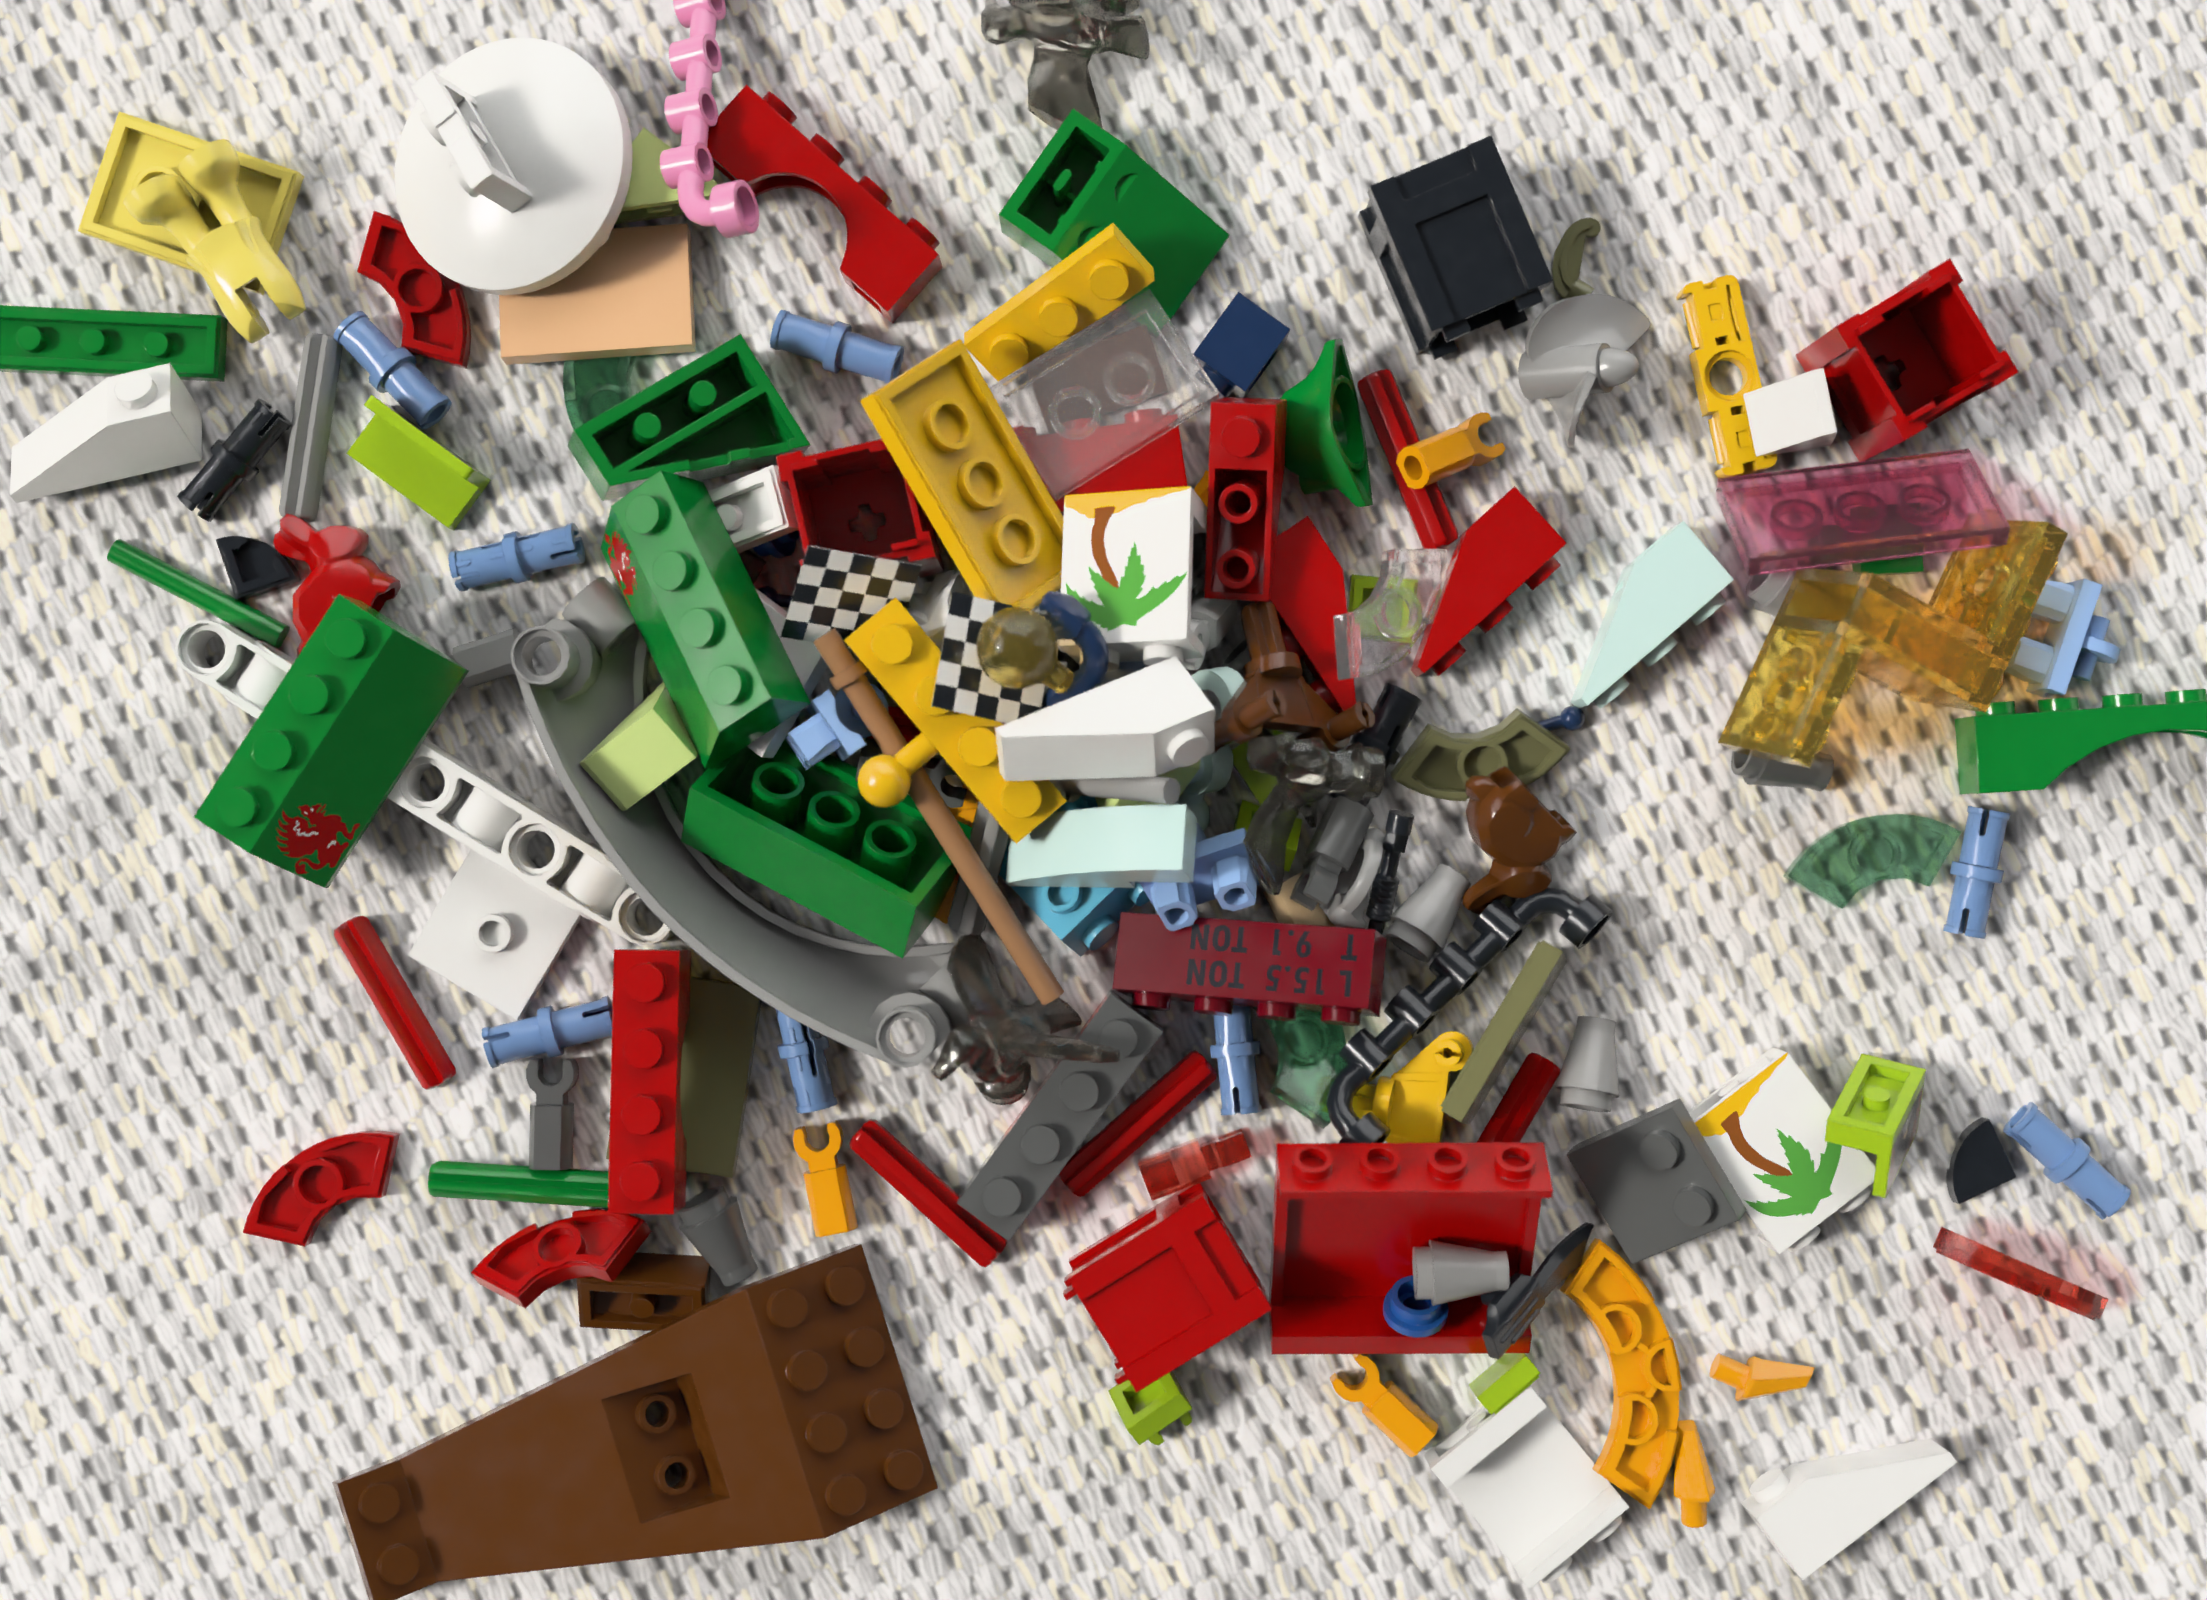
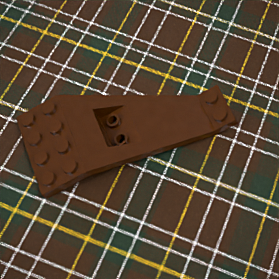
(770, 1405)

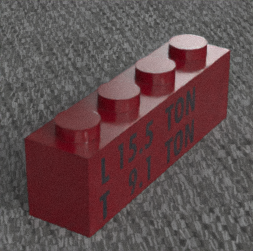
(1251, 966)

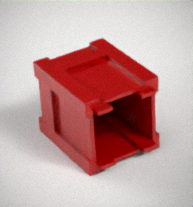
(1933, 342)
(837, 483)
(1166, 1286)

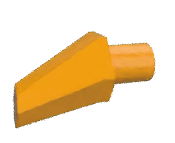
(1759, 1376)
(1692, 1476)

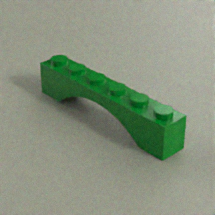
(2032, 749)

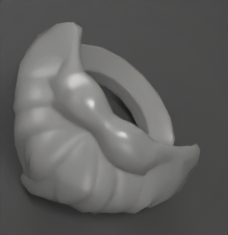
(1353, 886)

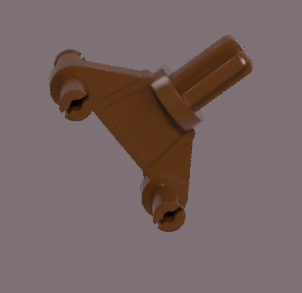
(1277, 694)

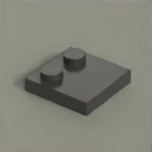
(1656, 1181)

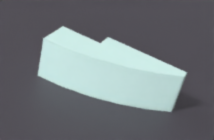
(1106, 848)

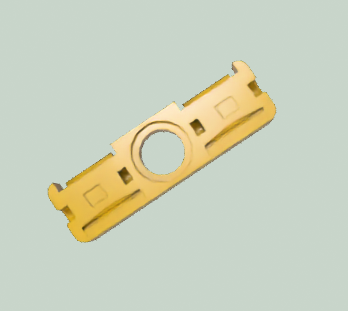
(1721, 333)

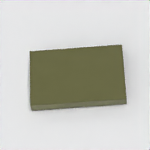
(1504, 1032)
(716, 1073)

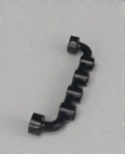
(1455, 972)

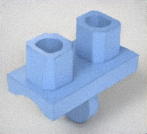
(2071, 640)
(831, 729)
(1220, 873)

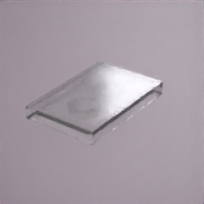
(1103, 394)

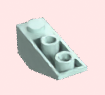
(1651, 600)

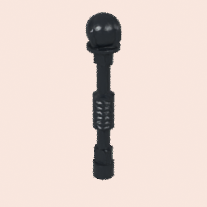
(1386, 883)

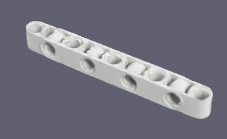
(469, 808)

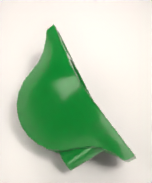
(1326, 430)

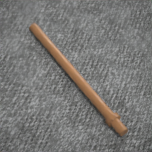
(851, 678)

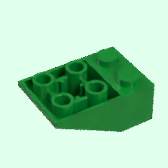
(1095, 180)

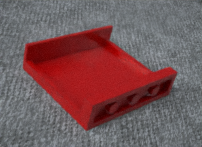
(1351, 1227)

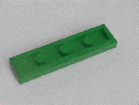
(111, 342)

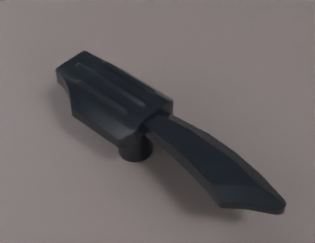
(1514, 1310)

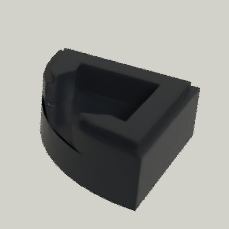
(255, 566)
(1977, 1163)

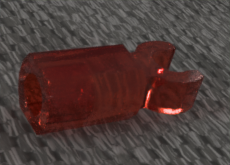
(1191, 1163)

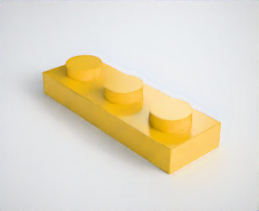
(1060, 303)

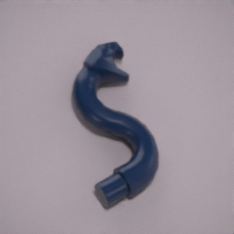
(1074, 622)

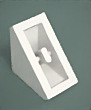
(1791, 415)

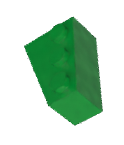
(695, 423)

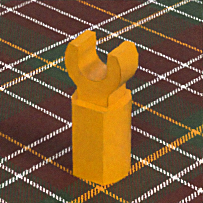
(1446, 453)
(827, 1183)
(1388, 1408)

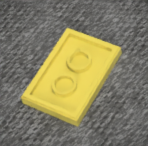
(147, 150)

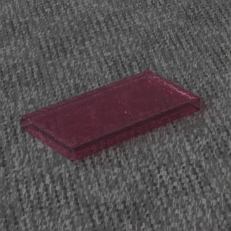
(1861, 512)

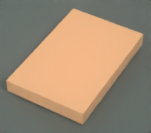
(619, 303)

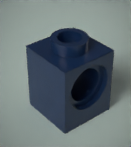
(1240, 347)

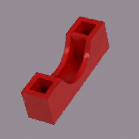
(883, 255)
(645, 1093)

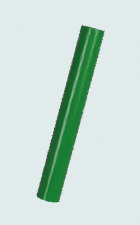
(198, 593)

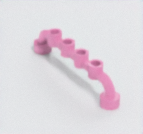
(691, 113)

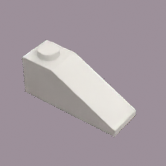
(109, 434)
(1113, 731)
(1832, 1501)

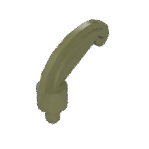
(1568, 258)

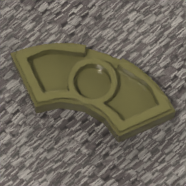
(1444, 761)

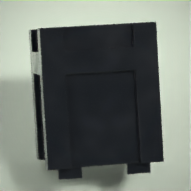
(1454, 247)

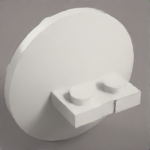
(513, 166)

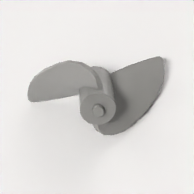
(1580, 351)

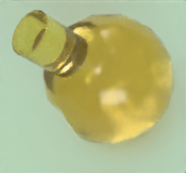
(1021, 650)

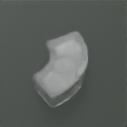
(1394, 614)

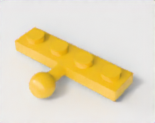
(907, 668)

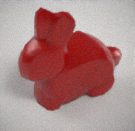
(336, 569)

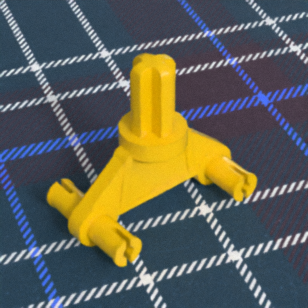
(1413, 1095)

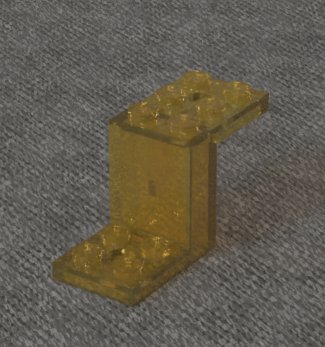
(1865, 625)

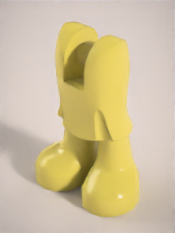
(229, 254)

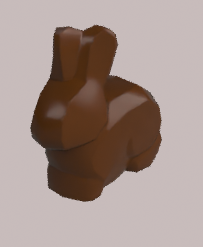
(1515, 834)

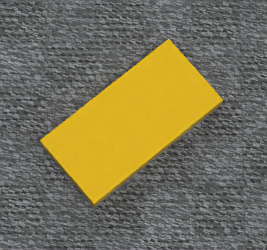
(972, 477)

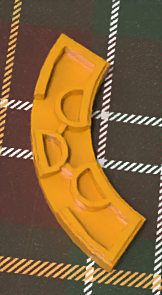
(1642, 1369)

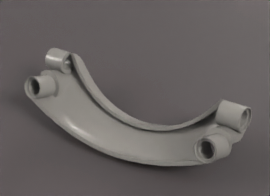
(817, 979)

